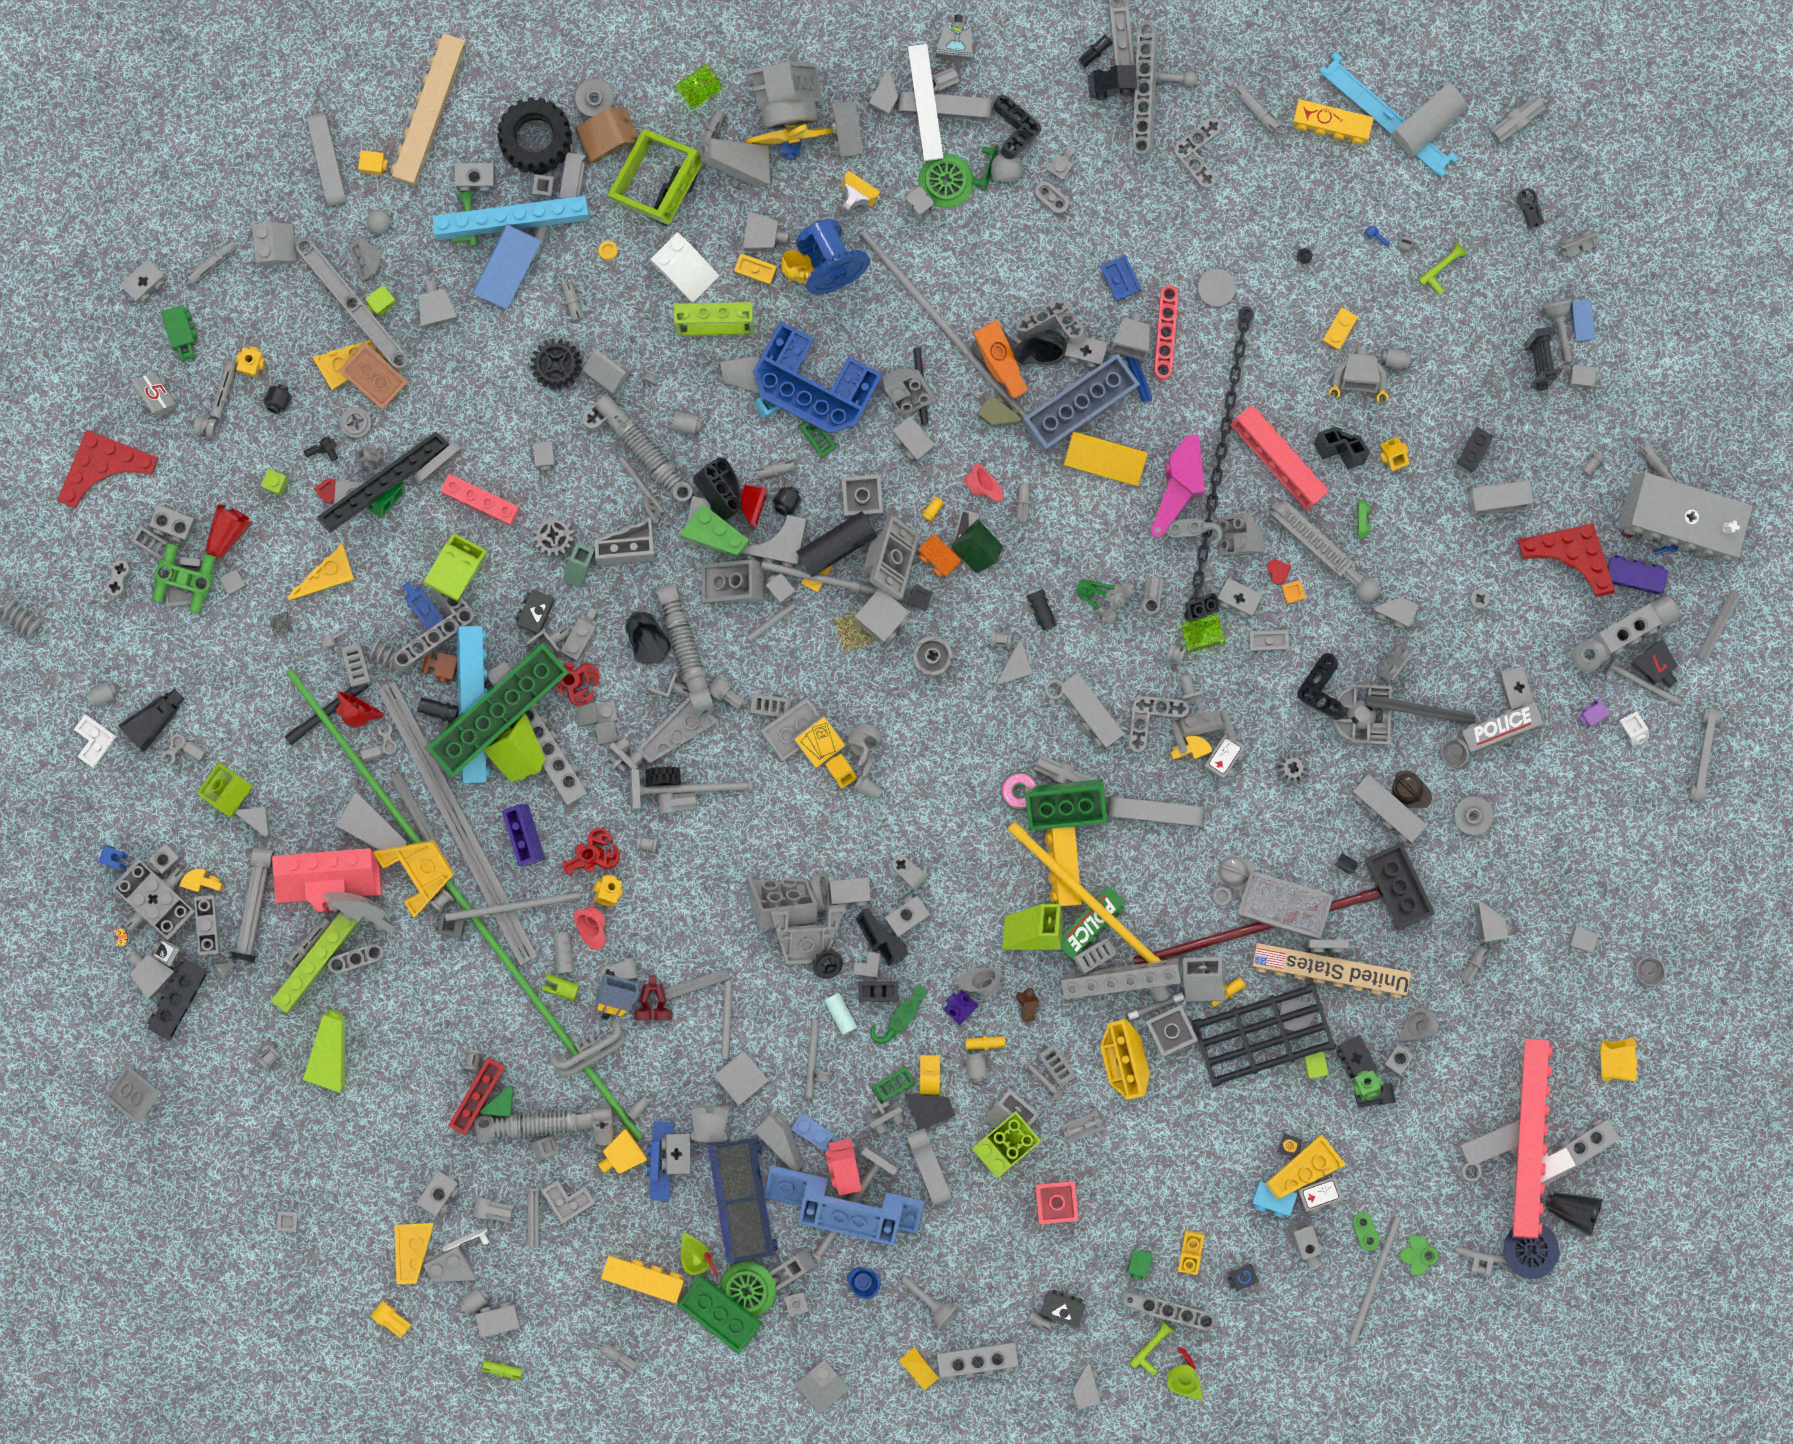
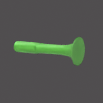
(466, 199)

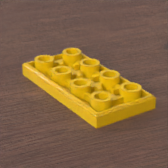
(1105, 458)

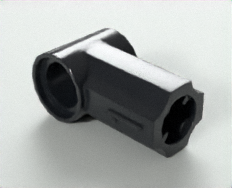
(1385, 1097)

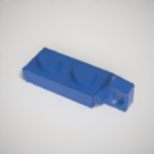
(422, 606)

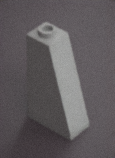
(738, 159)
(368, 825)

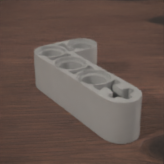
(929, 1166)

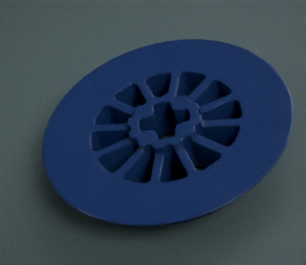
(1531, 1272)

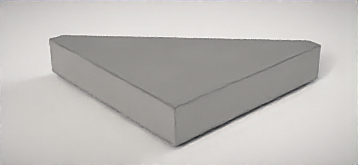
(176, 596)
(1017, 666)

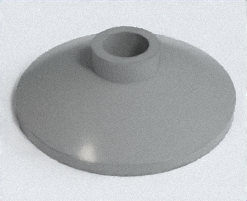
(593, 88)
(1483, 813)

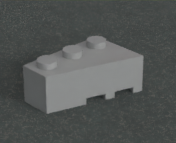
(626, 546)

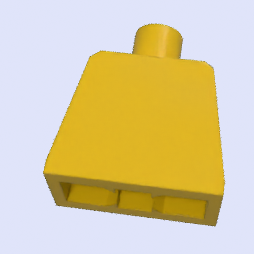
(622, 1153)

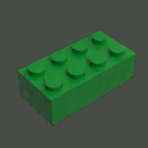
(1066, 804)

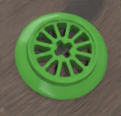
(963, 192)
(761, 1274)

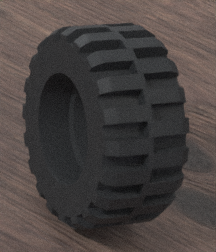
(526, 112)

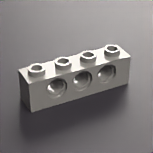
(946, 1359)

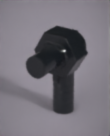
(326, 446)

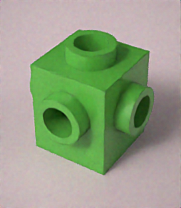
(1367, 1091)

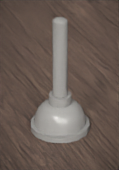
(1558, 311)
(943, 1313)

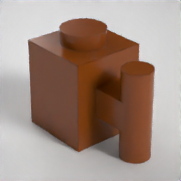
(444, 666)

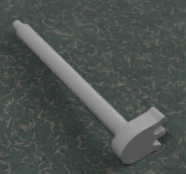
(1613, 666)

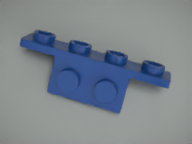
(659, 1182)

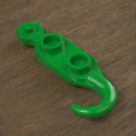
(901, 1017)

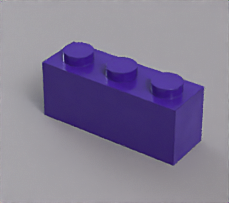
(1637, 575)
(523, 835)

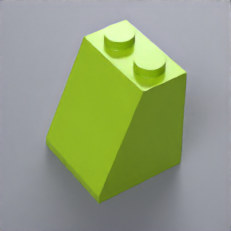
(517, 751)

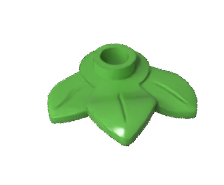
(1416, 1255)

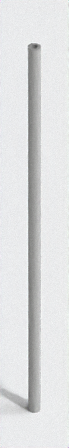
(942, 323)

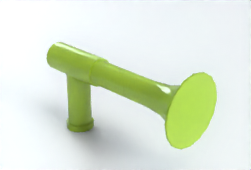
(1429, 275)
(1140, 1359)

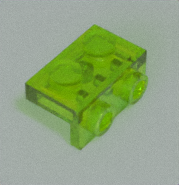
(699, 86)
(1202, 633)

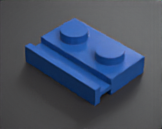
(1120, 278)

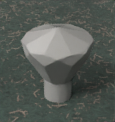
(222, 969)

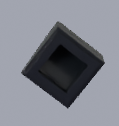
(1346, 864)

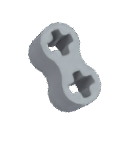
(118, 579)

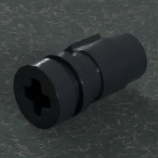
(1043, 613)
(438, 710)

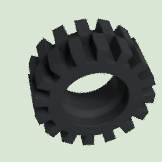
(663, 776)

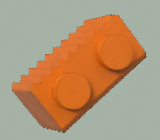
(939, 556)

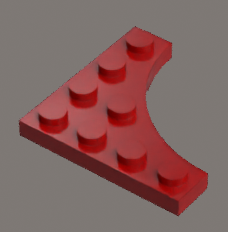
(98, 459)
(1575, 548)

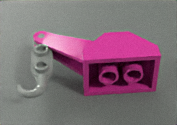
(1185, 482)

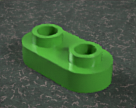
(1363, 527)
(1365, 1231)

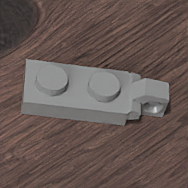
(580, 635)

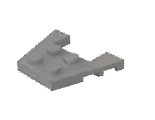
(802, 943)

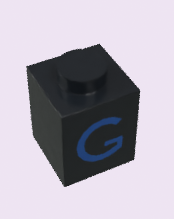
(1242, 1277)

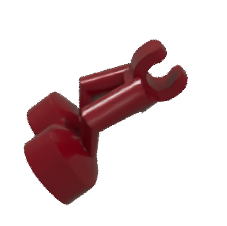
(647, 1013)

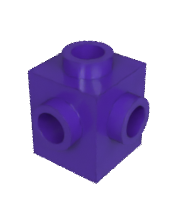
(960, 1007)

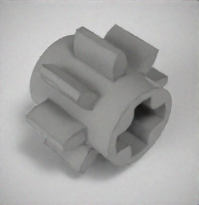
(368, 457)

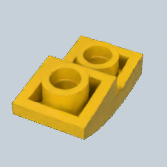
(1191, 1252)

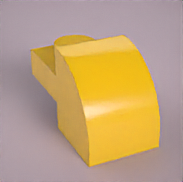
(1195, 746)
(197, 879)
(929, 1074)

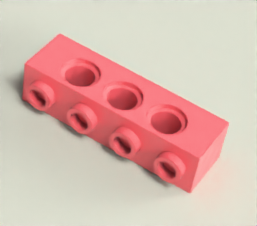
(480, 500)

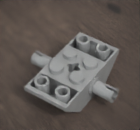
(139, 886)

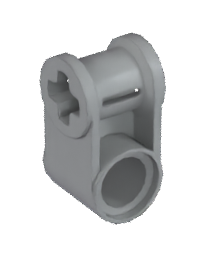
(911, 874)
(624, 969)

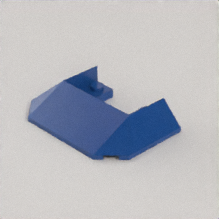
(804, 398)

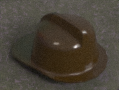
(1411, 790)

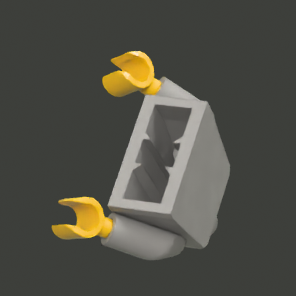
(1360, 374)

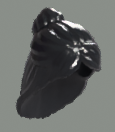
(1041, 348)
(646, 638)

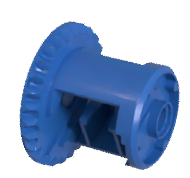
(830, 258)

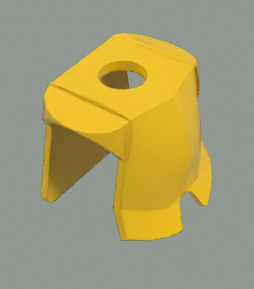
(1618, 1060)

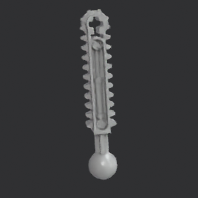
(1324, 550)

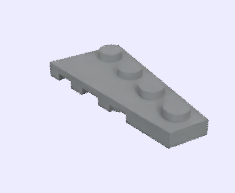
(675, 731)

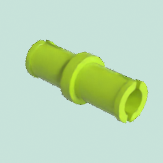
(502, 1370)

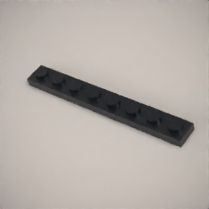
(382, 482)

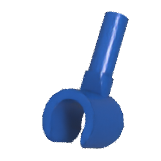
(1373, 231)
(1667, 548)

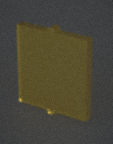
(851, 633)

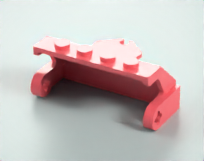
(313, 874)

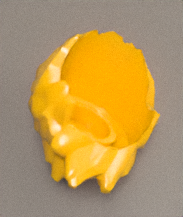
(796, 266)

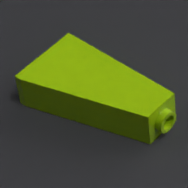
(327, 1057)

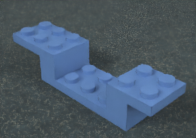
(843, 1215)

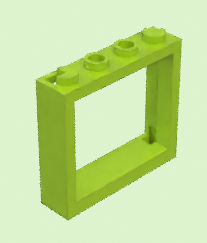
(678, 187)
(714, 318)

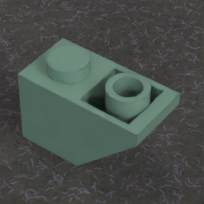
(579, 565)

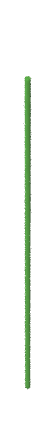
(463, 903)

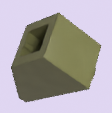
(997, 414)

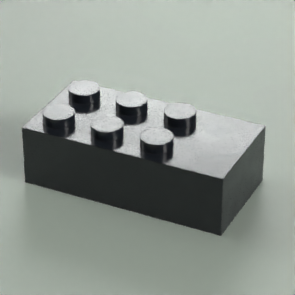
(1399, 887)

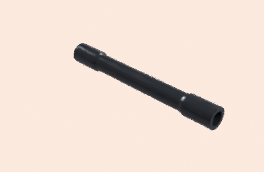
(300, 731)

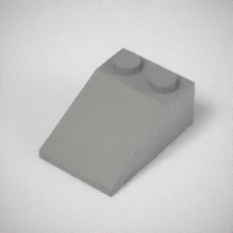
(732, 582)

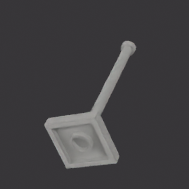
(638, 789)
(878, 1160)

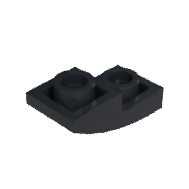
(1202, 607)

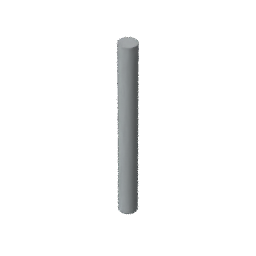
(726, 1019)
(812, 1058)

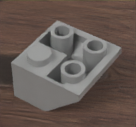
(908, 390)
(1240, 535)

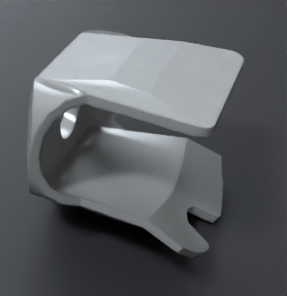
(709, 1123)

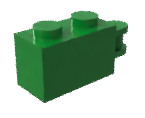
(179, 331)

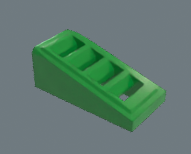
(807, 434)
(878, 1093)

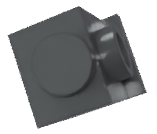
(457, 931)

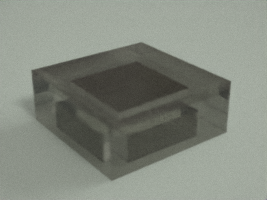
(281, 624)

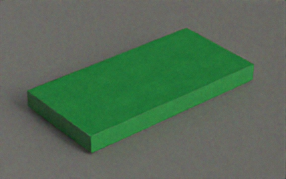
(720, 1314)

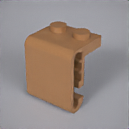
(606, 133)

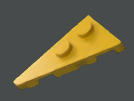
(331, 573)

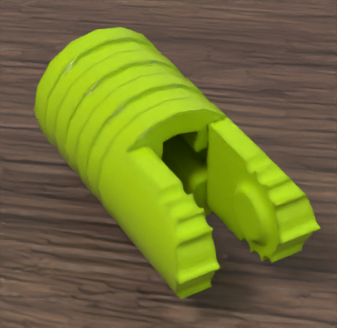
(565, 988)

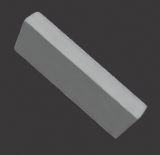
(1430, 120)

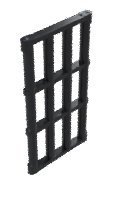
(1249, 1049)

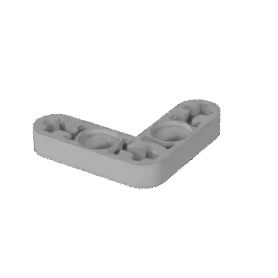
(1192, 155)
(1057, 316)
(1145, 715)

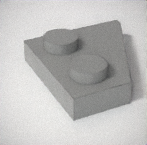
(450, 1267)

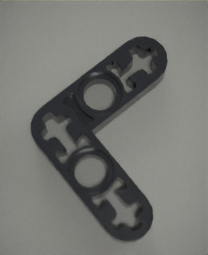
(1022, 130)
(1315, 688)

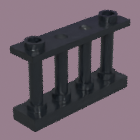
(1539, 345)

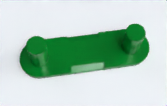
(984, 183)

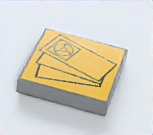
(819, 741)

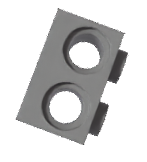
(174, 520)

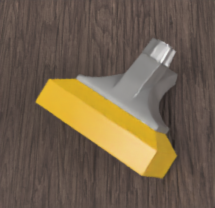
(857, 193)

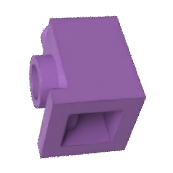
(1593, 713)

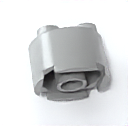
(937, 647)

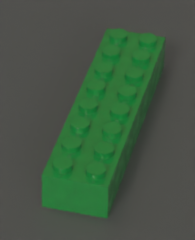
(496, 710)

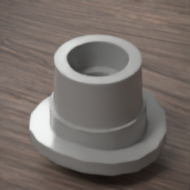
(1160, 993)

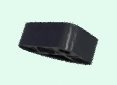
(720, 487)

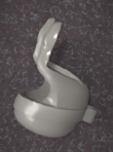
(861, 740)

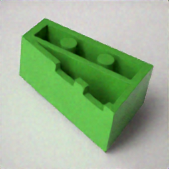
(713, 532)

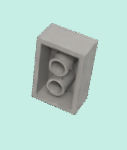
(1500, 497)

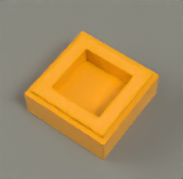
(1293, 592)

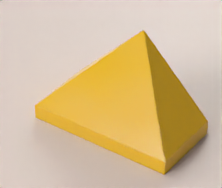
(919, 1369)

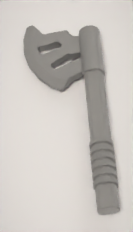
(650, 499)

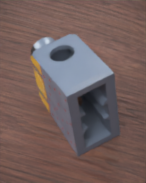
(615, 996)

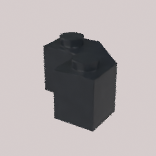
(1117, 80)
(1349, 447)

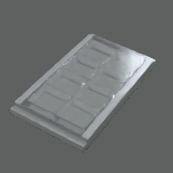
(1285, 905)

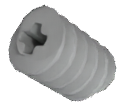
(20, 619)
(386, 656)

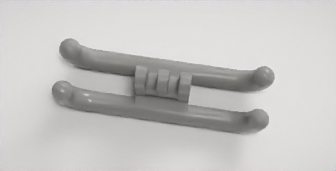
(590, 1052)

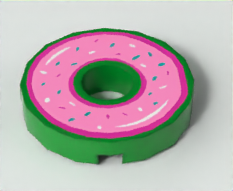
(1008, 786)

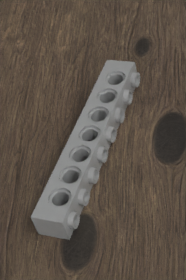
(579, 788)

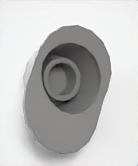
(1234, 872)
(982, 981)

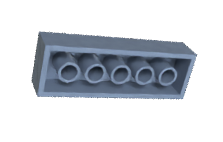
(1080, 403)

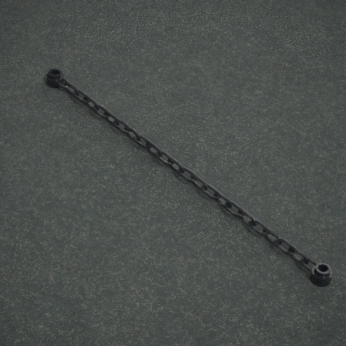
(1246, 320)

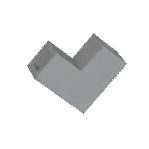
(869, 969)

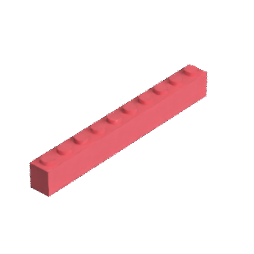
(1530, 1139)

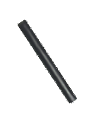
(918, 366)

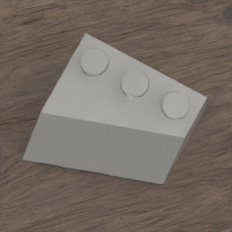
(789, 893)

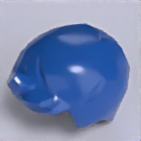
(864, 1282)

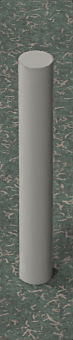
(770, 622)

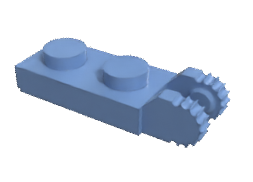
(813, 1132)

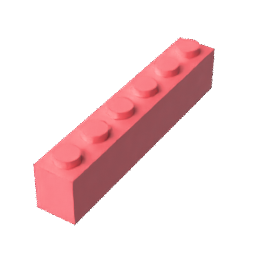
(1279, 457)

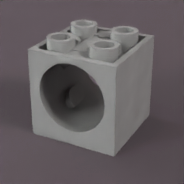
(882, 617)

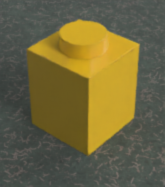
(372, 163)
(841, 771)

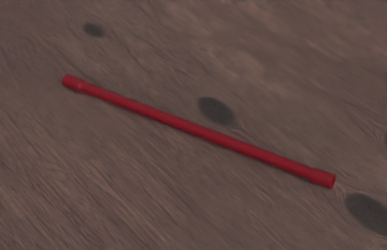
(1362, 897)

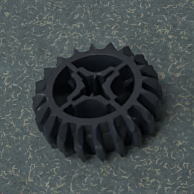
(550, 370)

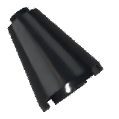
(1575, 1210)

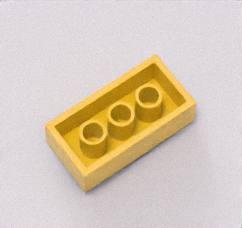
(644, 1279)

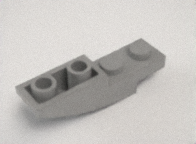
(359, 907)

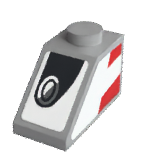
(168, 953)

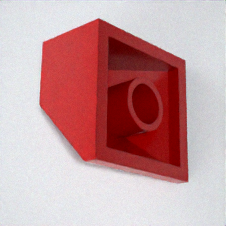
(752, 503)

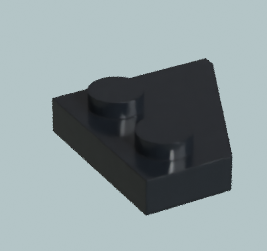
(929, 1109)

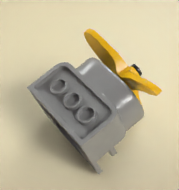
(786, 101)

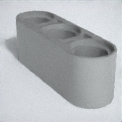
(366, 958)

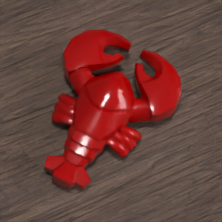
(574, 680)
(592, 854)

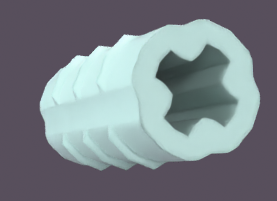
(840, 1014)

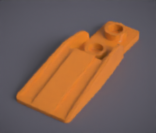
(1000, 358)

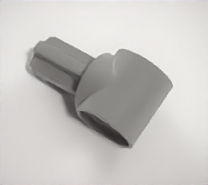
(722, 690)

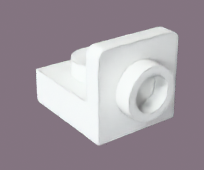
(1635, 729)

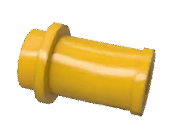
(932, 509)

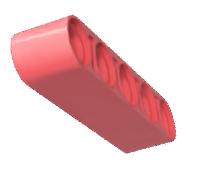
(1166, 323)

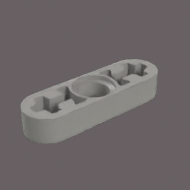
(441, 459)

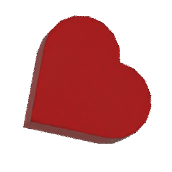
(326, 490)
(1278, 571)

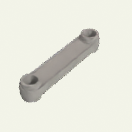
(1699, 791)

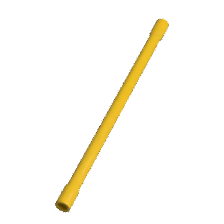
(1022, 836)

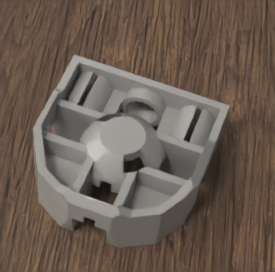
(1356, 708)

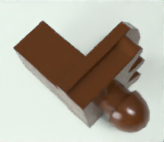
(1028, 1003)

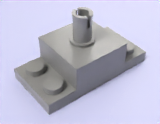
(891, 557)

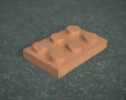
(373, 375)

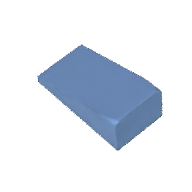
(1582, 320)

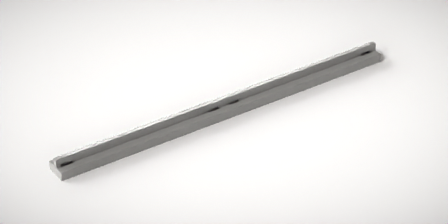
(446, 801)

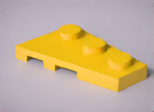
(410, 1250)

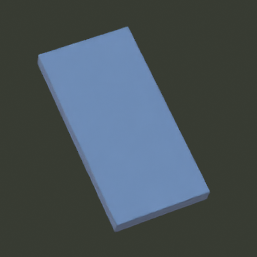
(506, 266)

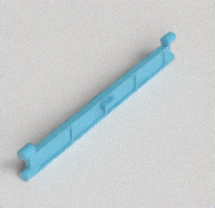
(1380, 111)

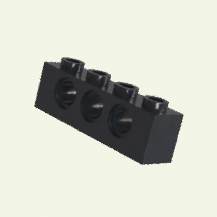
(167, 1029)

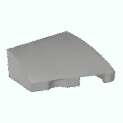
(740, 373)

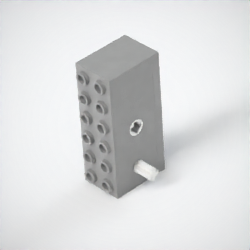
(1685, 517)

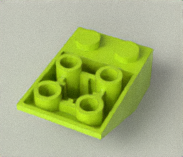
(455, 567)
(1034, 928)
(1006, 1144)

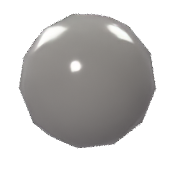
(378, 221)

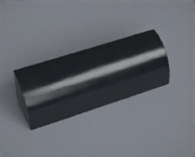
(836, 544)

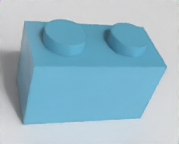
(1264, 1199)

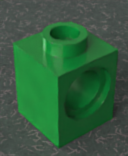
(1139, 1264)

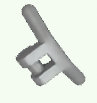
(1477, 1256)

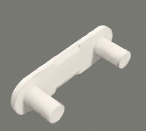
(481, 1233)

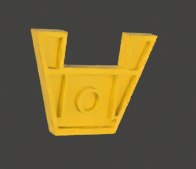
(424, 866)

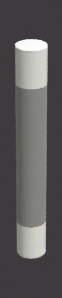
(1155, 1006)

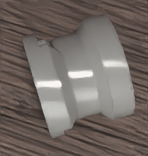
(1476, 602)
(1175, 653)

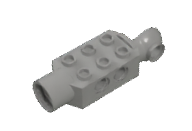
(1606, 643)

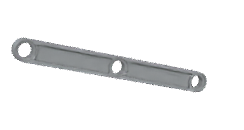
(343, 294)

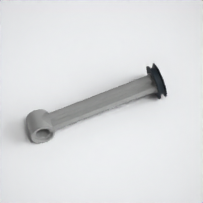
(261, 861)

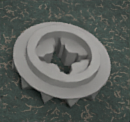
(347, 419)

